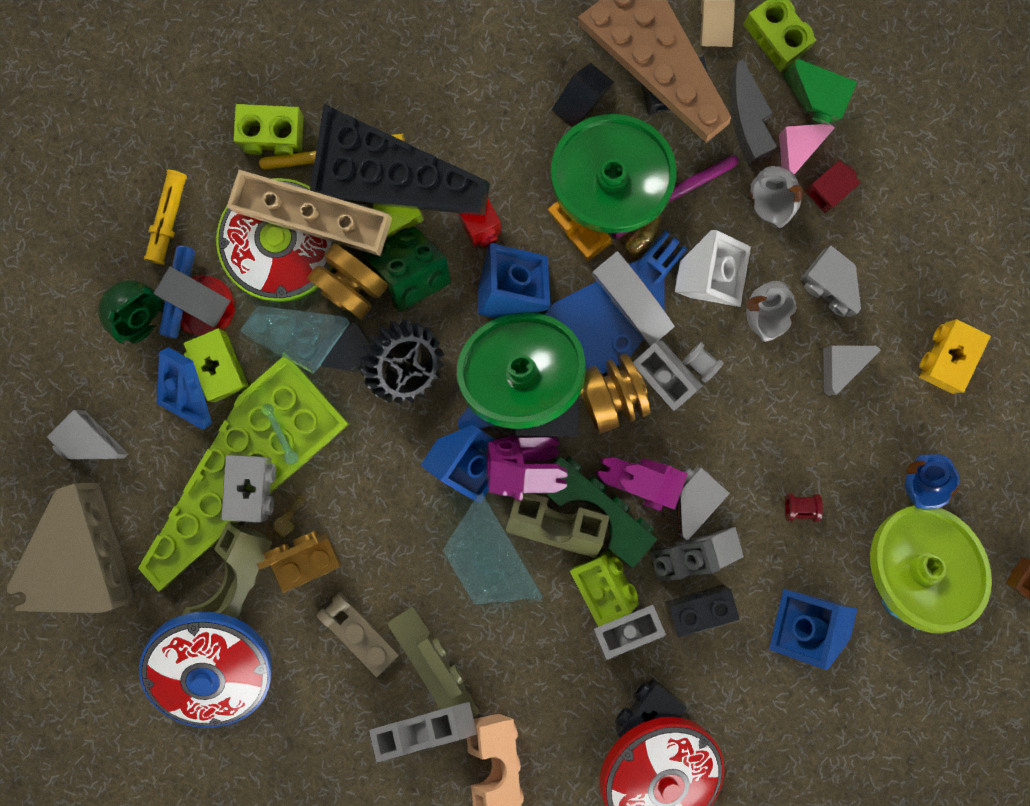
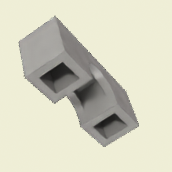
(423, 732)

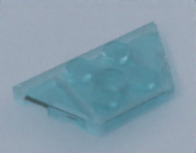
(487, 559)

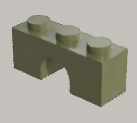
(575, 532)

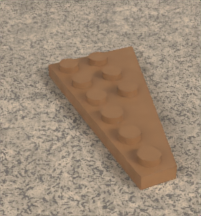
(658, 54)

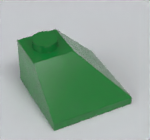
(820, 91)

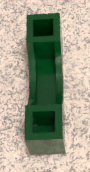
(627, 536)

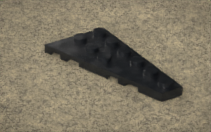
(379, 169)

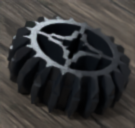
(403, 379)

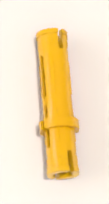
(165, 217)

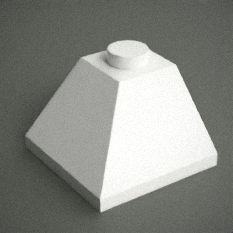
(714, 270)

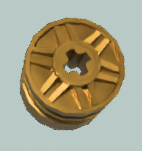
(614, 393)

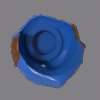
(931, 481)

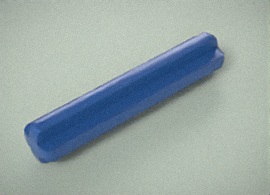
(171, 314)

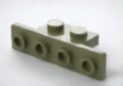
(430, 660)

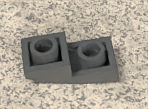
(192, 297)
(684, 560)

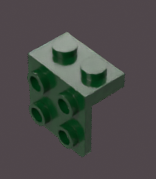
(410, 267)

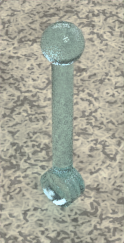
(290, 457)

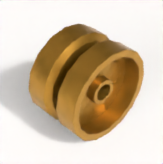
(347, 282)

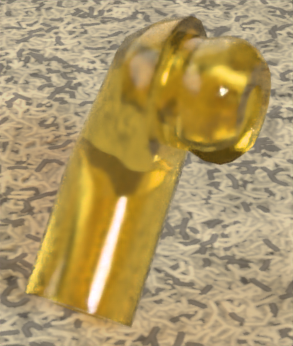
(642, 238)

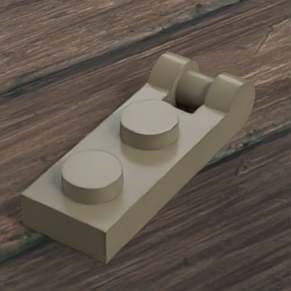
(358, 635)

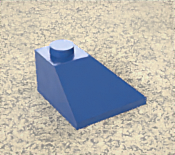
(513, 282)
(461, 461)
(811, 628)

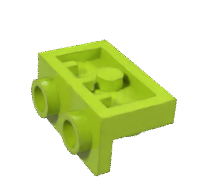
(605, 588)

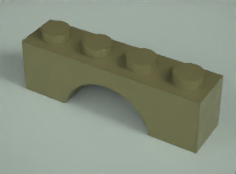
(240, 551)

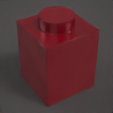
(833, 186)

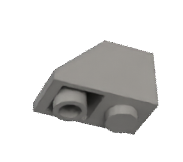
(835, 280)

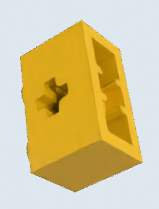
(967, 348)

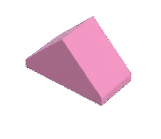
(799, 143)

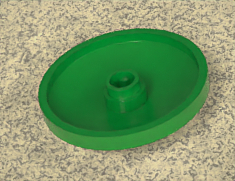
(613, 173)
(521, 370)

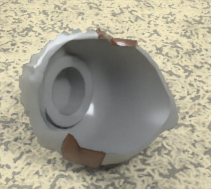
(776, 195)
(771, 310)

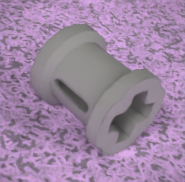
(703, 362)

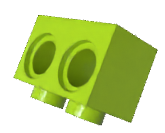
(772, 35)
(271, 121)

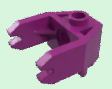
(511, 477)
(649, 480)

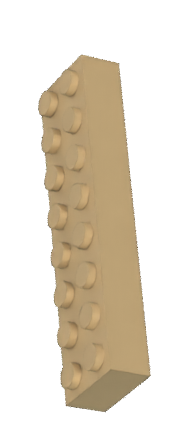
(309, 212)

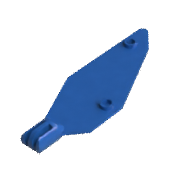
(598, 322)

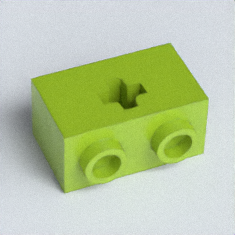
(218, 348)

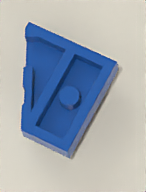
(180, 388)

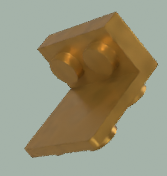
(304, 562)

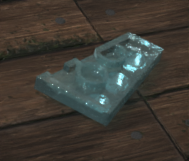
(295, 335)

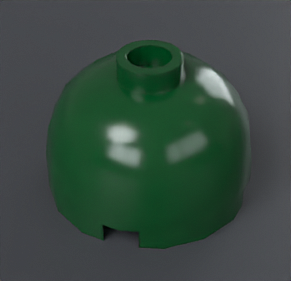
(124, 313)

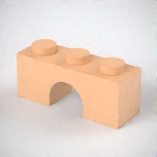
(497, 741)

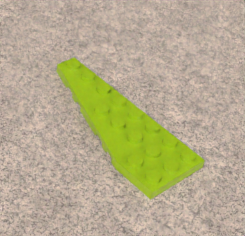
(308, 425)

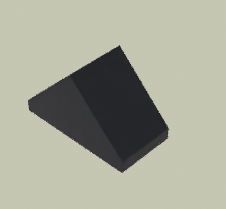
(582, 94)

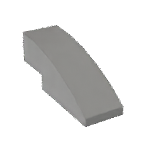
(633, 298)

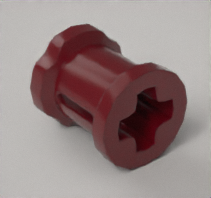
(803, 507)

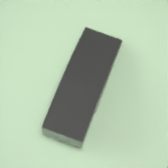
(749, 115)

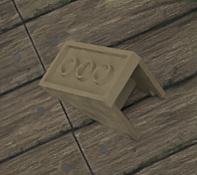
(73, 557)

